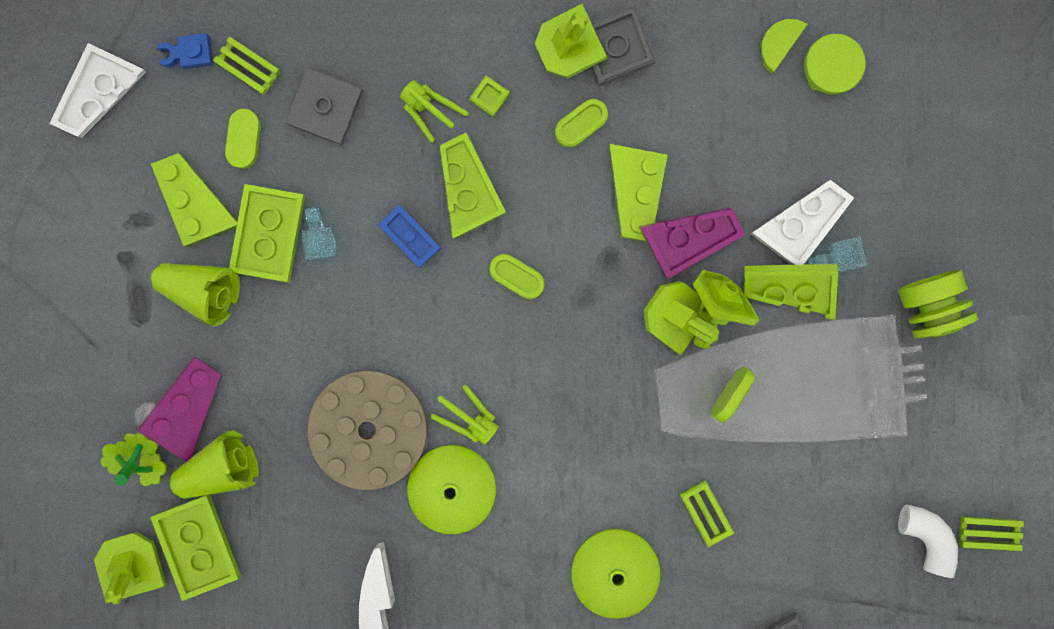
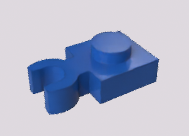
(191, 51)

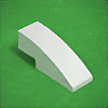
(376, 591)

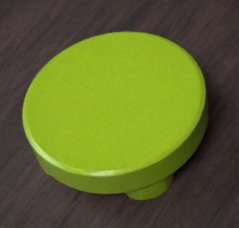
(834, 64)

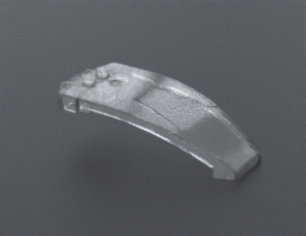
(807, 386)

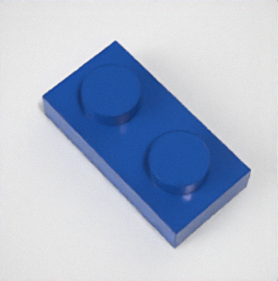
(409, 236)

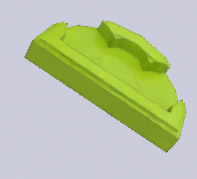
(778, 41)

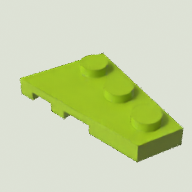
(637, 187)
(468, 188)
(190, 201)
(802, 286)

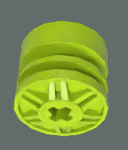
(938, 304)

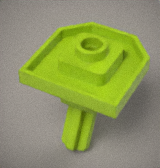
(569, 43)
(722, 302)
(674, 317)
(128, 567)

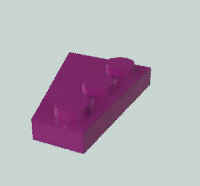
(691, 238)
(182, 410)

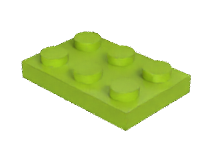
(267, 233)
(195, 547)

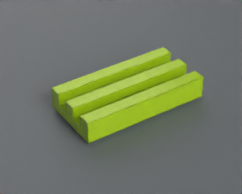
(227, 52)
(694, 491)
(1015, 535)

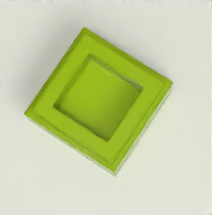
(489, 96)

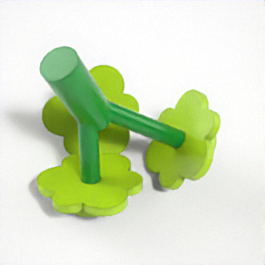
(122, 459)

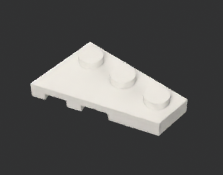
(93, 90)
(804, 224)

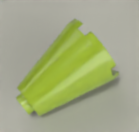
(198, 289)
(217, 468)

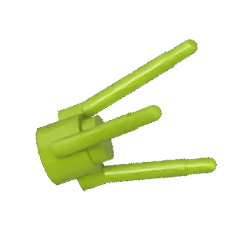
(418, 99)
(479, 428)

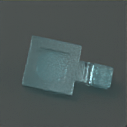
(317, 241)
(846, 254)

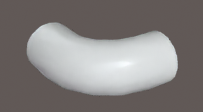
(936, 534)

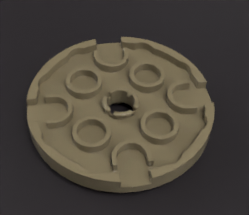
(359, 460)

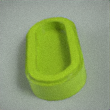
(581, 123)
(243, 139)
(517, 276)
(733, 394)

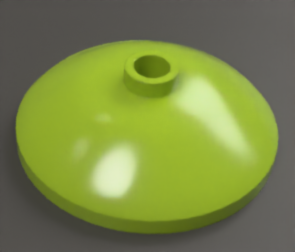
(457, 469)
(610, 554)

